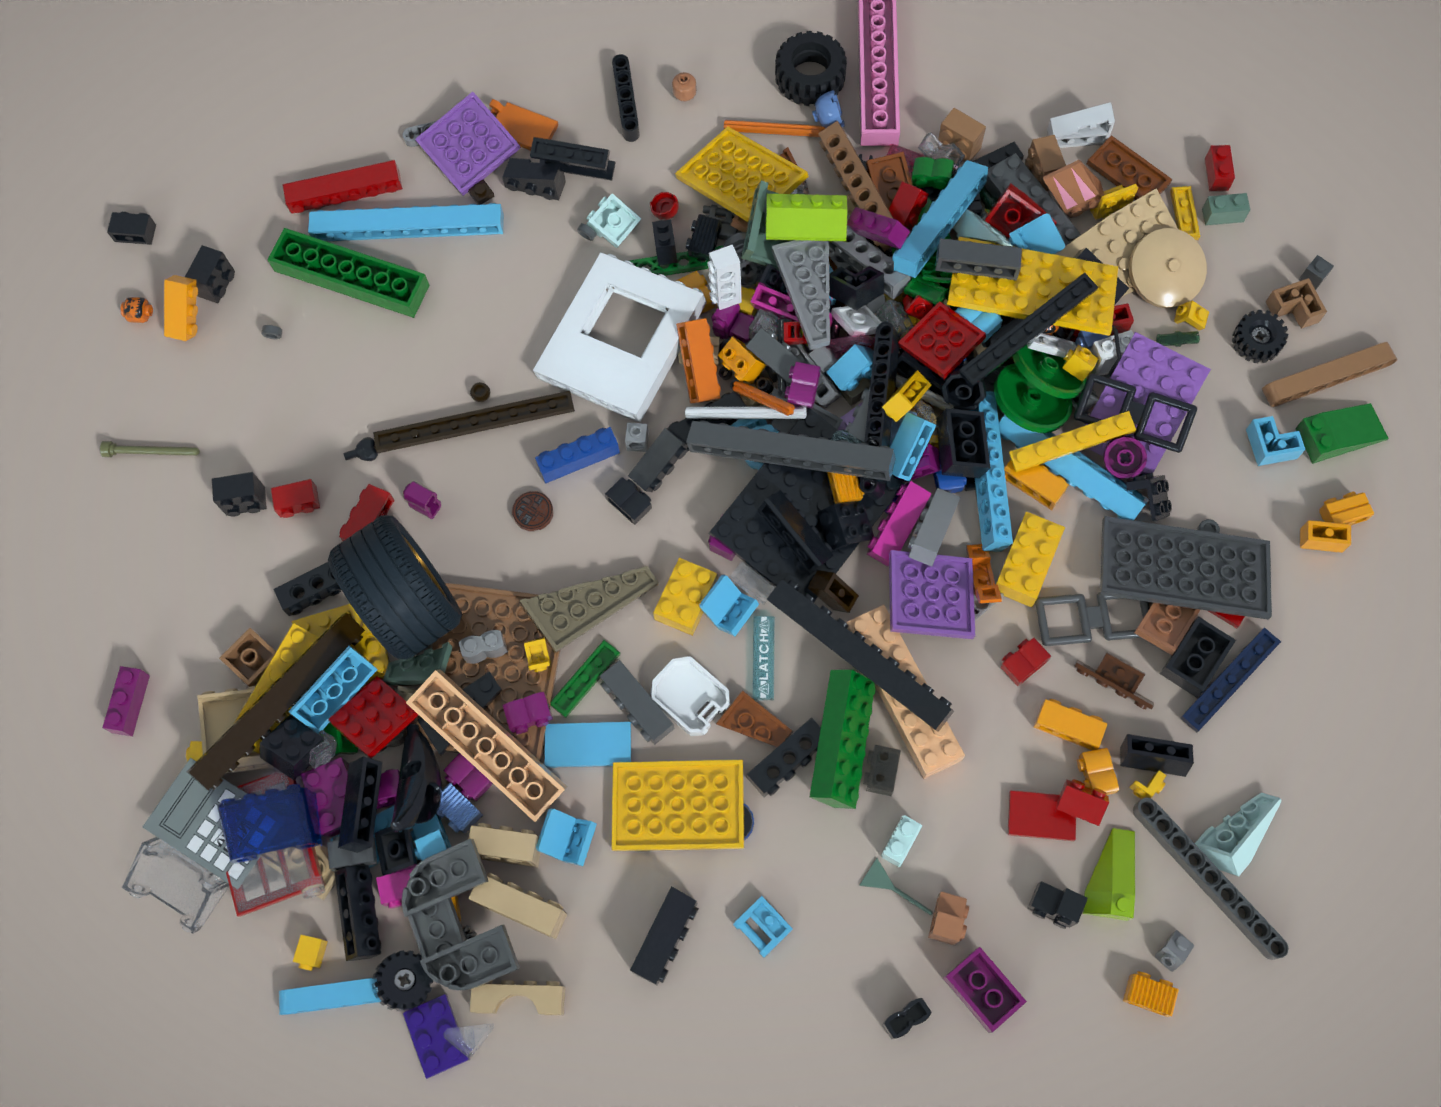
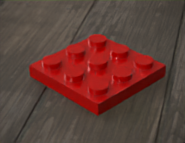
(942, 339)
(373, 717)

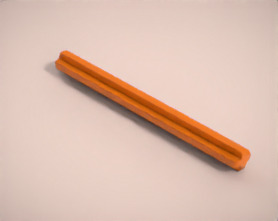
(774, 128)

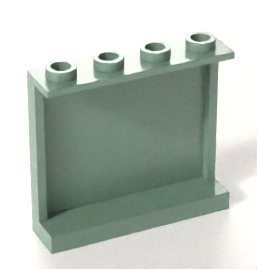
(756, 246)

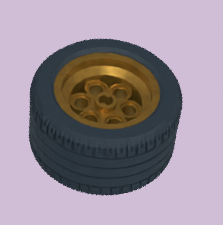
(394, 587)

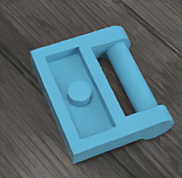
(768, 920)

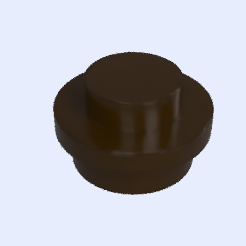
(480, 392)

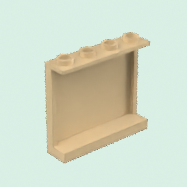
(218, 714)

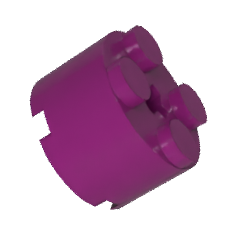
(1123, 445)

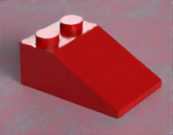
(1013, 211)

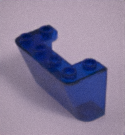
(270, 822)

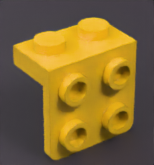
(1114, 200)

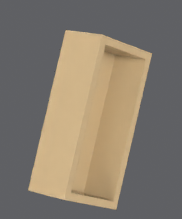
(520, 907)

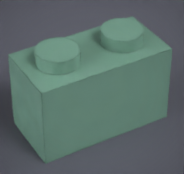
(1226, 209)

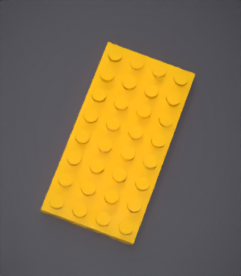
(1038, 281)

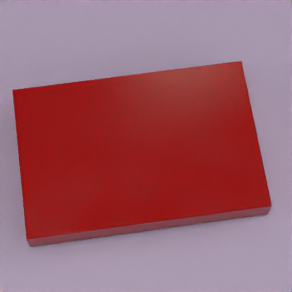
(1038, 817)

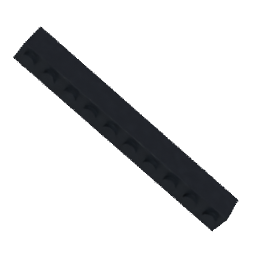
(860, 655)

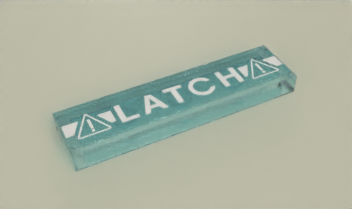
(763, 657)

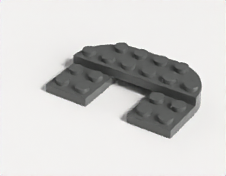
(436, 927)

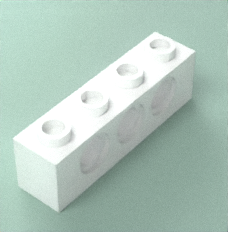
(724, 277)

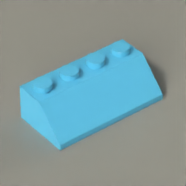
(333, 689)

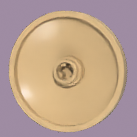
(1167, 268)

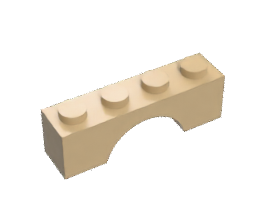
(547, 999)

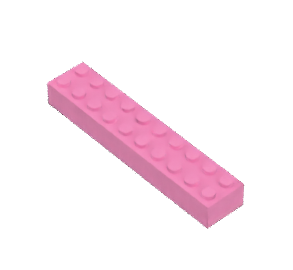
(878, 73)

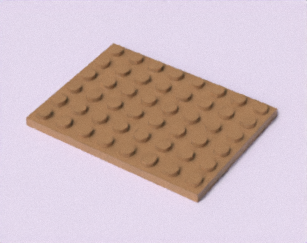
(499, 610)

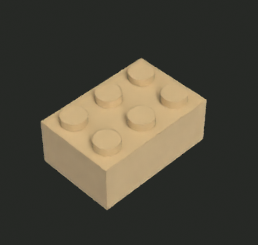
(506, 845)

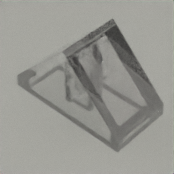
(468, 1038)

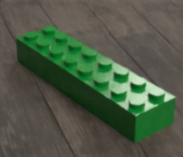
(349, 272)

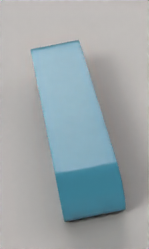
(327, 996)

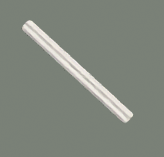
(741, 413)

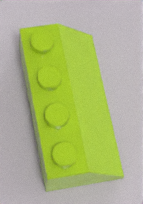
(806, 217)

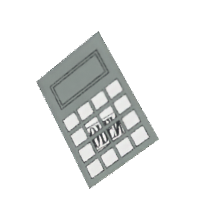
(192, 825)

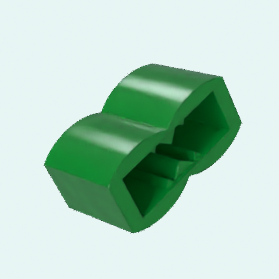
(932, 172)

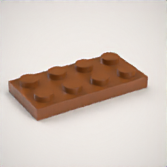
(1127, 168)

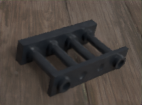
(575, 158)

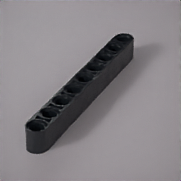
(877, 400)

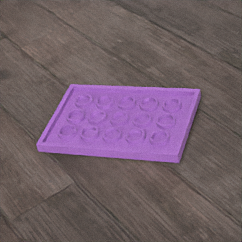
(1156, 370)

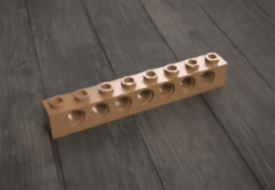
(853, 172)

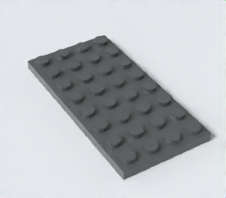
(1186, 568)

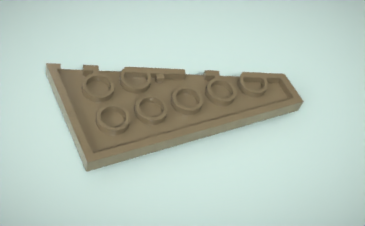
(579, 608)

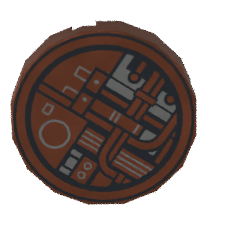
(532, 511)

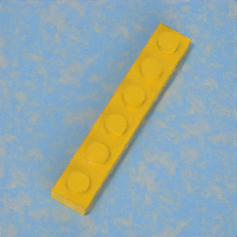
(1072, 441)

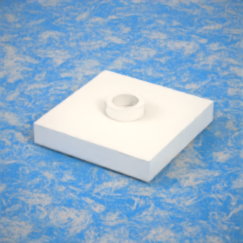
(856, 321)

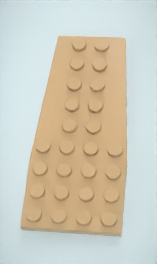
(1118, 233)

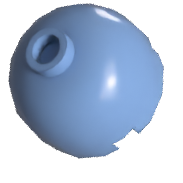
(828, 110)

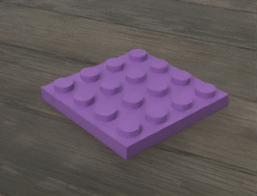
(468, 143)
(931, 598)

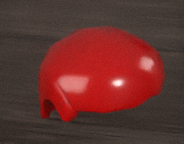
(664, 206)

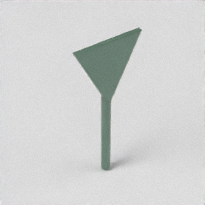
(878, 878)

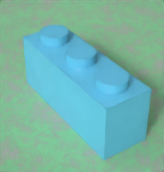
(910, 444)

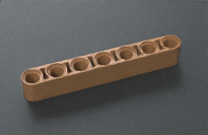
(1329, 374)

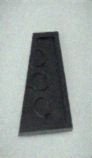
(482, 691)

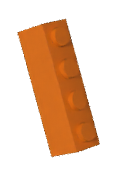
(698, 360)

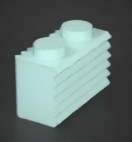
(901, 841)

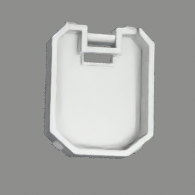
(684, 690)

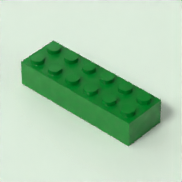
(842, 739)

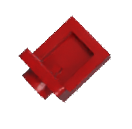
(916, 307)

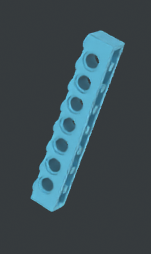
(991, 487)

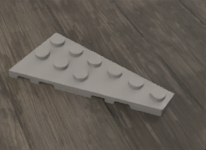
(806, 278)

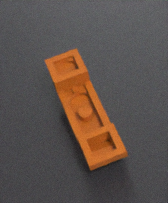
(983, 579)

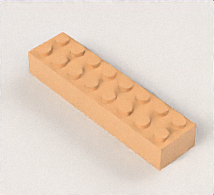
(486, 744)
(929, 749)

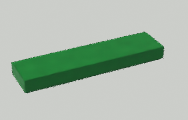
(584, 678)

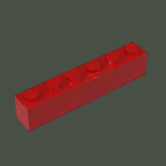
(342, 187)

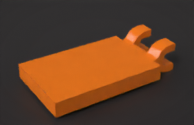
(523, 123)

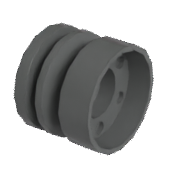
(748, 269)

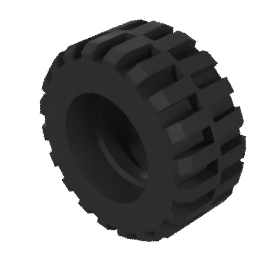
(810, 48)

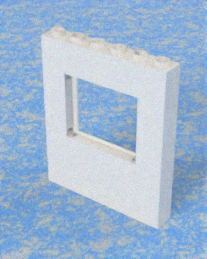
(601, 370)

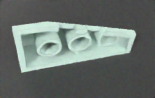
(974, 227)
(1238, 837)

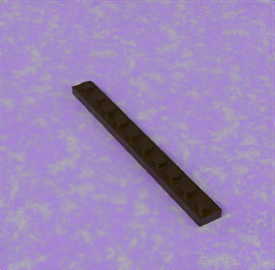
(473, 421)

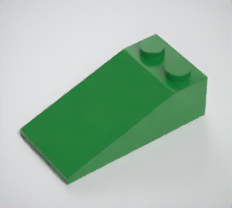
(1340, 431)

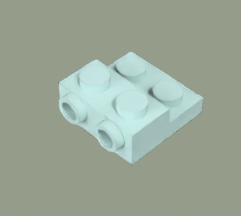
(613, 220)

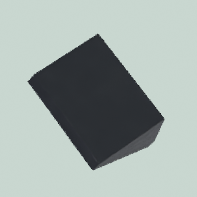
(395, 850)

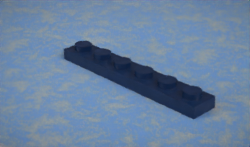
(1230, 680)

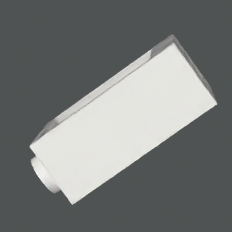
(1106, 352)

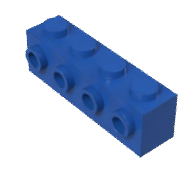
(577, 454)

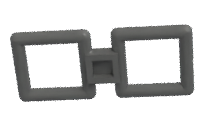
(1090, 618)

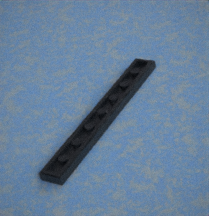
(1028, 330)

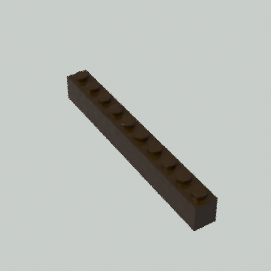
(273, 704)

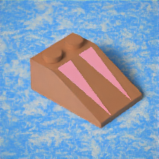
(1075, 188)

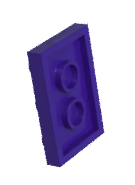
(427, 1031)

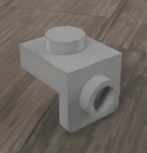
(1174, 951)

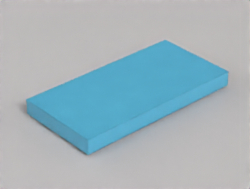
(587, 744)

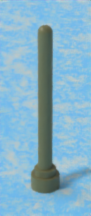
(109, 449)

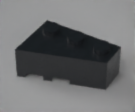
(535, 178)

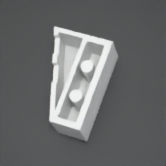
(1083, 127)

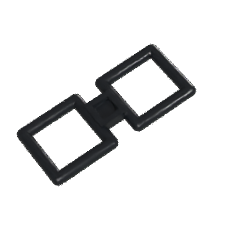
(1139, 412)

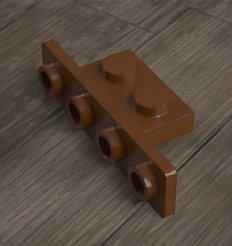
(1119, 676)

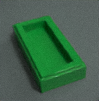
(926, 289)

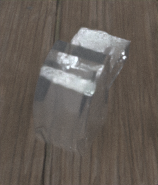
(933, 148)

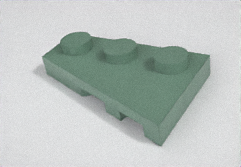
(418, 668)

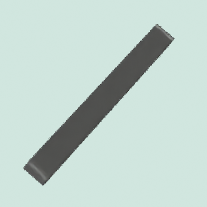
(1220, 882)

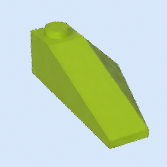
(1113, 879)

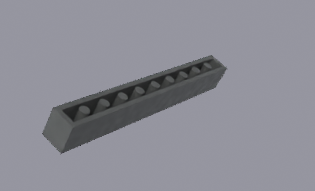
(791, 450)

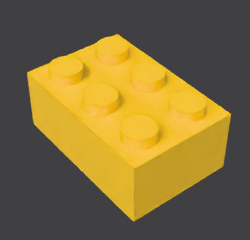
(682, 596)

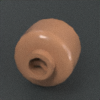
(684, 86)

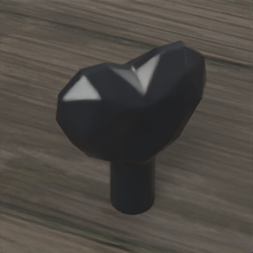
(364, 450)

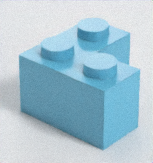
(852, 367)
(1271, 446)
(430, 838)

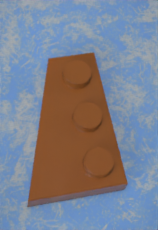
(754, 721)

